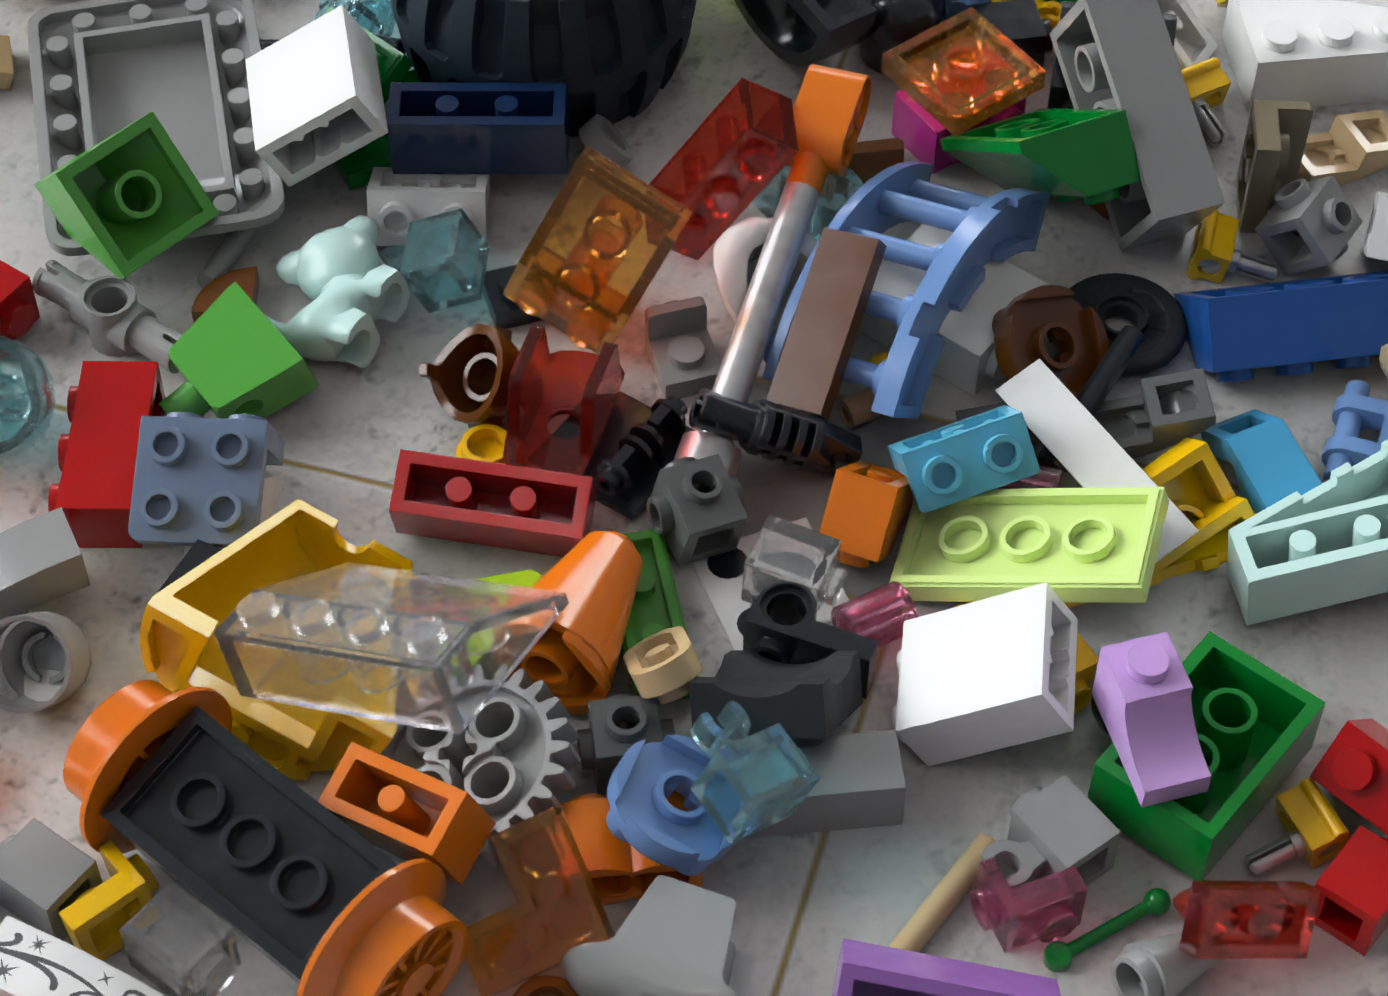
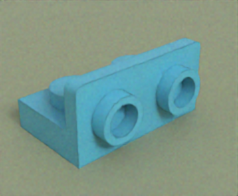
(966, 458)

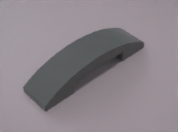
(1142, 424)

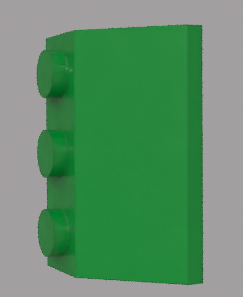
(1053, 152)

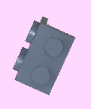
(200, 477)

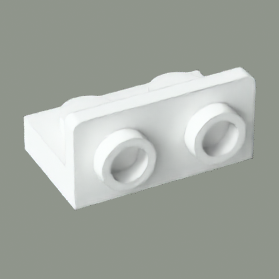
(403, 198)

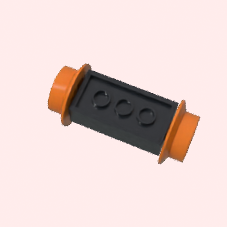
(258, 849)

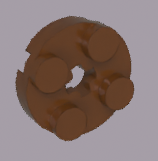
(1049, 310)

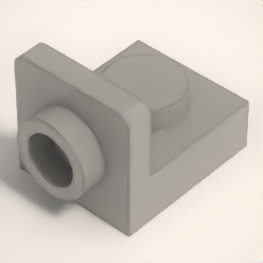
(681, 347)

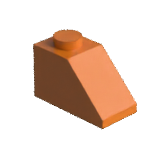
(866, 511)

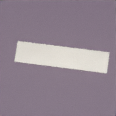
(1083, 443)

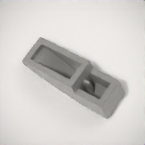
(38, 563)

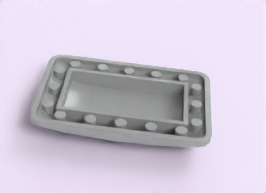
(182, 59)

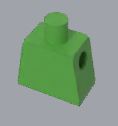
(236, 362)

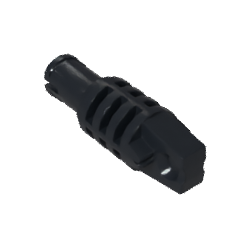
(777, 432)

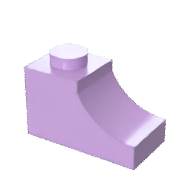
(1150, 718)

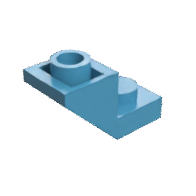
(1263, 457)

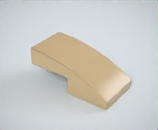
(1349, 150)

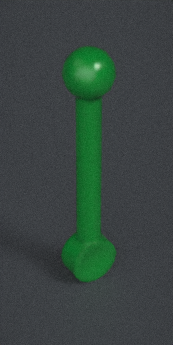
(1059, 954)

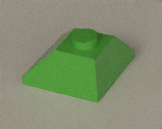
(128, 197)

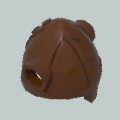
(474, 375)

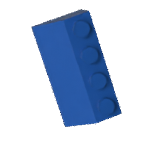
(1287, 324)

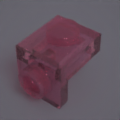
(1030, 912)

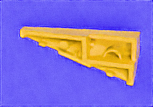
(1206, 499)

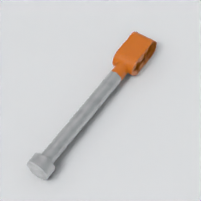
(827, 125)

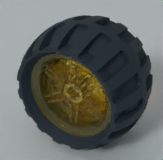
(604, 49)

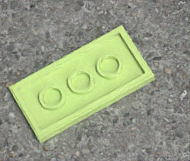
(1078, 540)

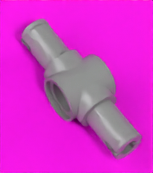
(109, 312)

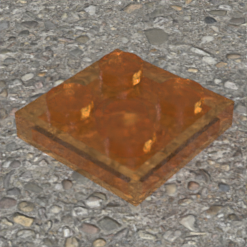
(963, 71)

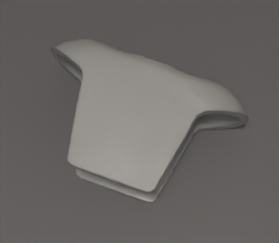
(666, 947)

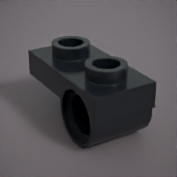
(805, 637)

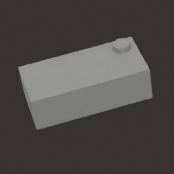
(1124, 60)

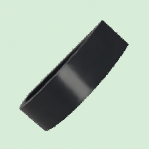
(808, 29)

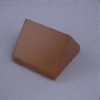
(876, 155)

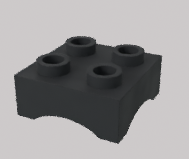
(803, 698)

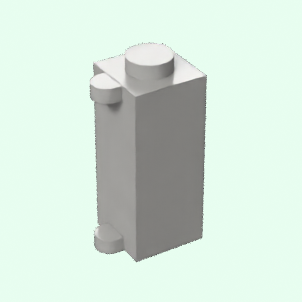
(856, 789)

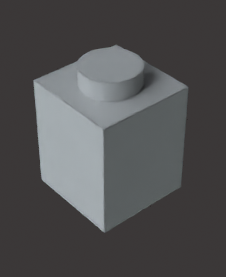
(43, 876)

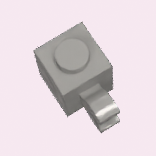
(1055, 832)

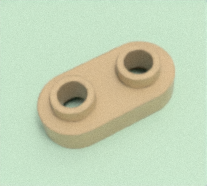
(663, 665)

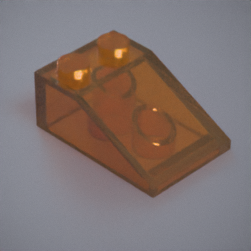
(596, 251)

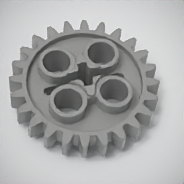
(505, 758)

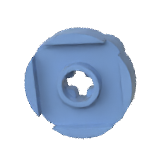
(647, 819)

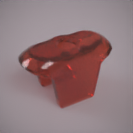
(557, 385)

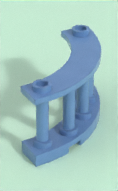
(982, 232)

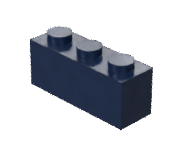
(478, 127)

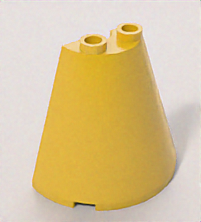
(184, 652)

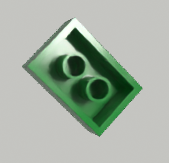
(1252, 738)

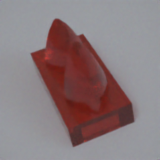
(1247, 919)

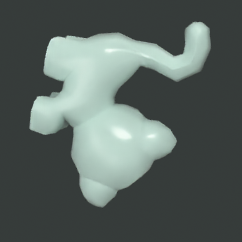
(347, 292)

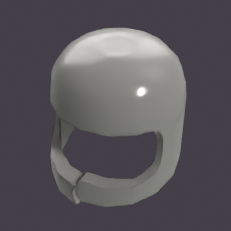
(47, 643)

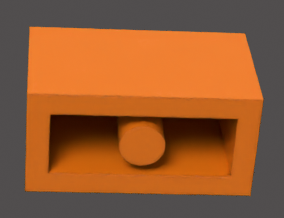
(407, 811)

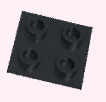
(632, 450)

